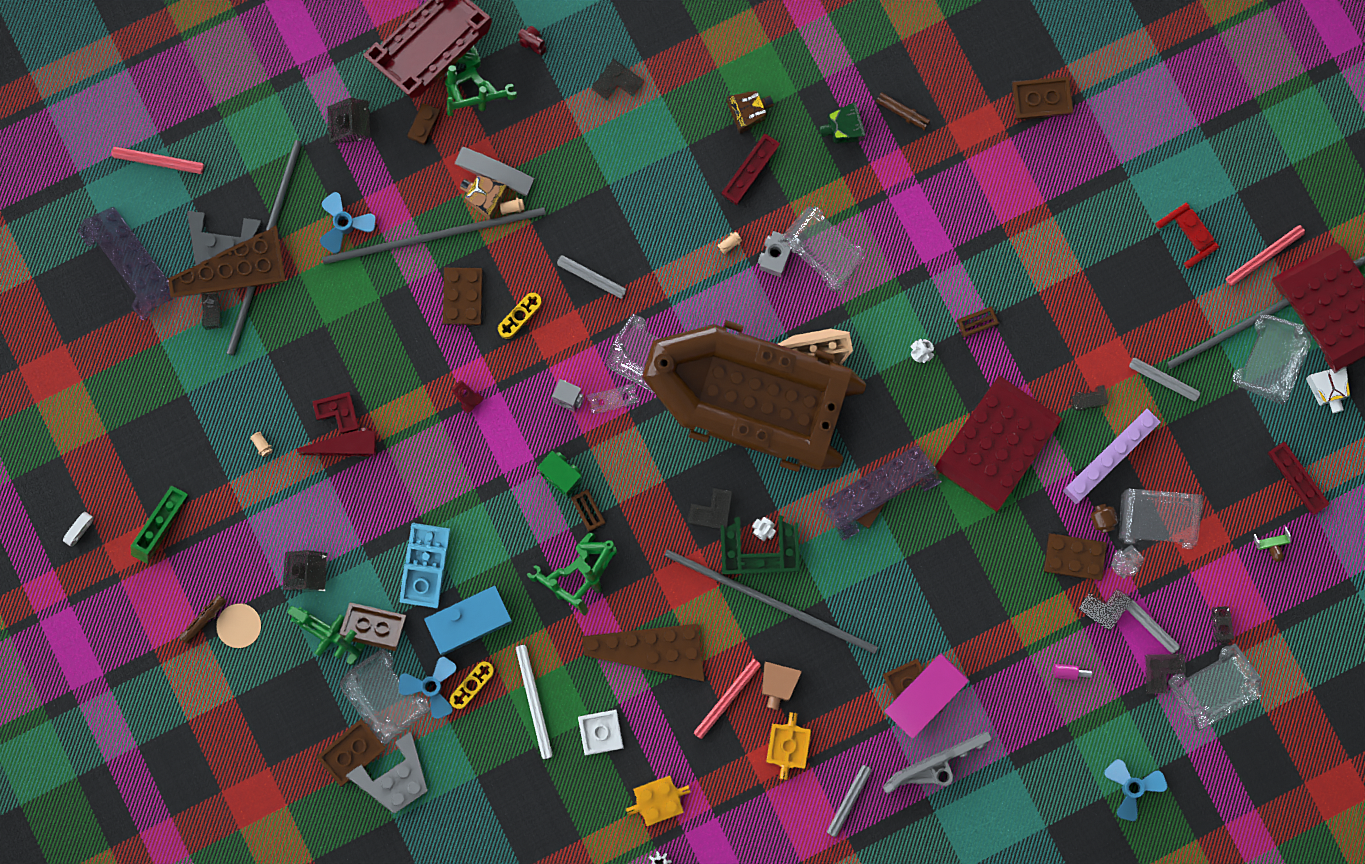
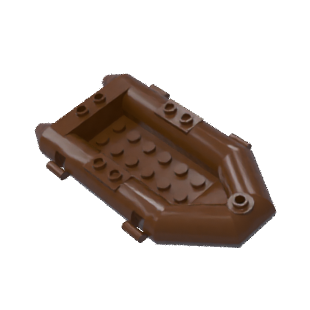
(752, 392)

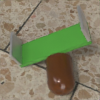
(1274, 545)

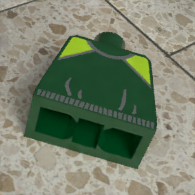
(844, 125)

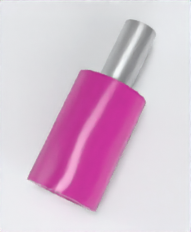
(1069, 672)

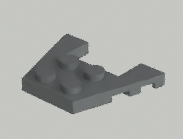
(209, 245)

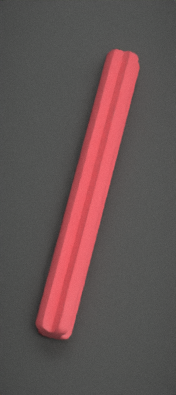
(158, 160)
(1265, 255)
(727, 698)

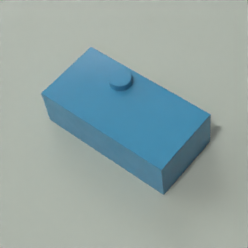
(468, 620)

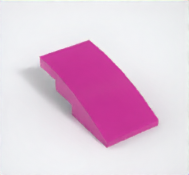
(926, 695)

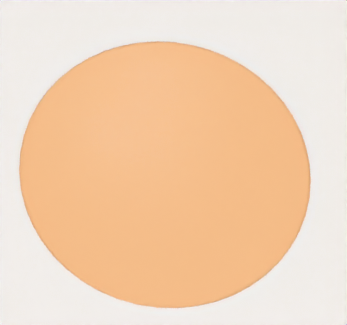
(238, 625)

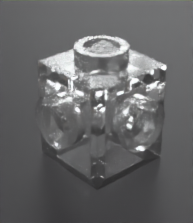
(1127, 562)

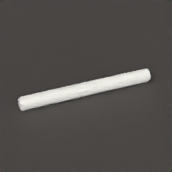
(534, 702)

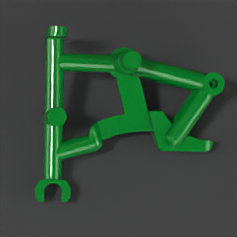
(472, 62)
(592, 575)
(327, 634)

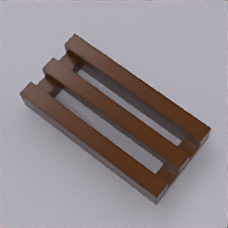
(962, 328)
(595, 524)

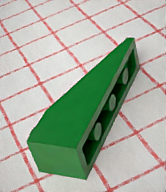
(158, 524)

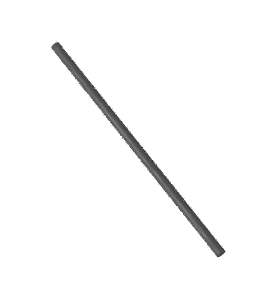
(272, 222)
(434, 235)
(1236, 329)
(771, 601)

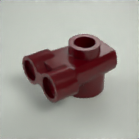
(531, 38)
(469, 399)

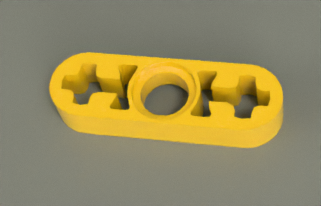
(525, 301)
(477, 670)

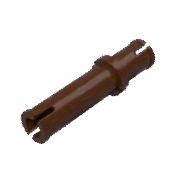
(903, 111)
(201, 620)

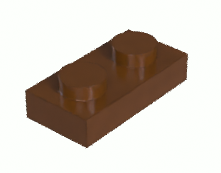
(423, 124)

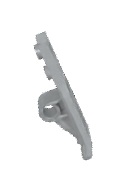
(928, 769)

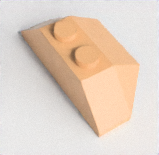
(829, 341)

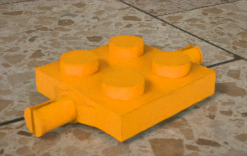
(788, 746)
(658, 800)

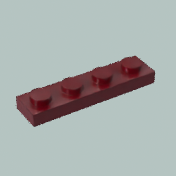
(750, 169)
(1298, 478)

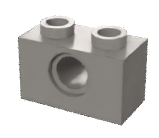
(771, 264)
(568, 395)

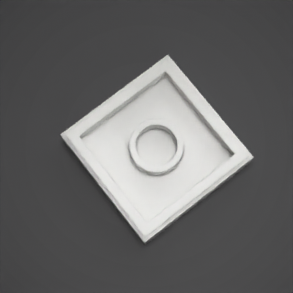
(600, 732)

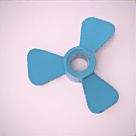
(333, 239)
(411, 685)
(1153, 782)

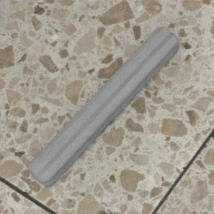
(591, 276)
(1164, 379)
(1152, 627)
(849, 801)

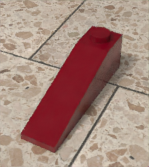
(355, 443)

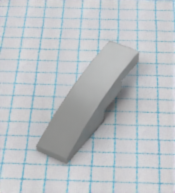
(495, 170)

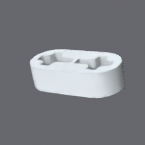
(78, 529)

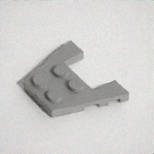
(398, 785)

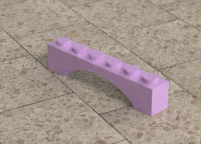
(1111, 456)

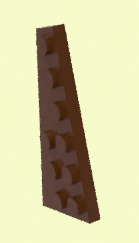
(241, 266)
(663, 650)

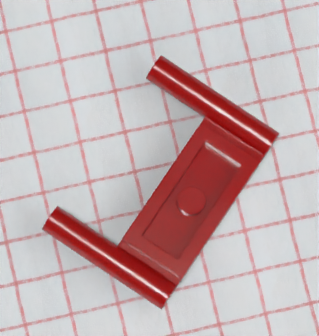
(1194, 230)

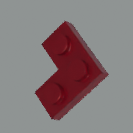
(338, 406)

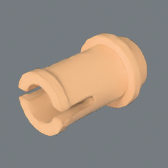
(512, 206)
(729, 243)
(261, 444)

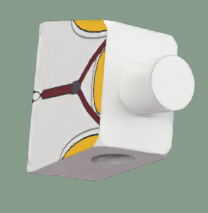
(1330, 388)

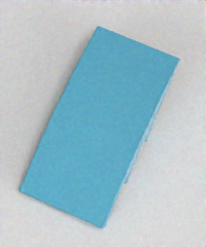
(424, 565)

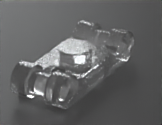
(613, 399)

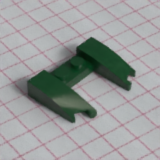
(736, 563)

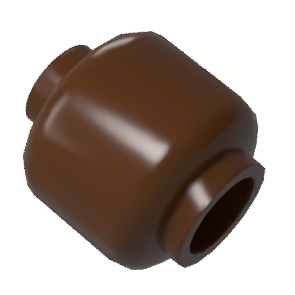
(1104, 518)

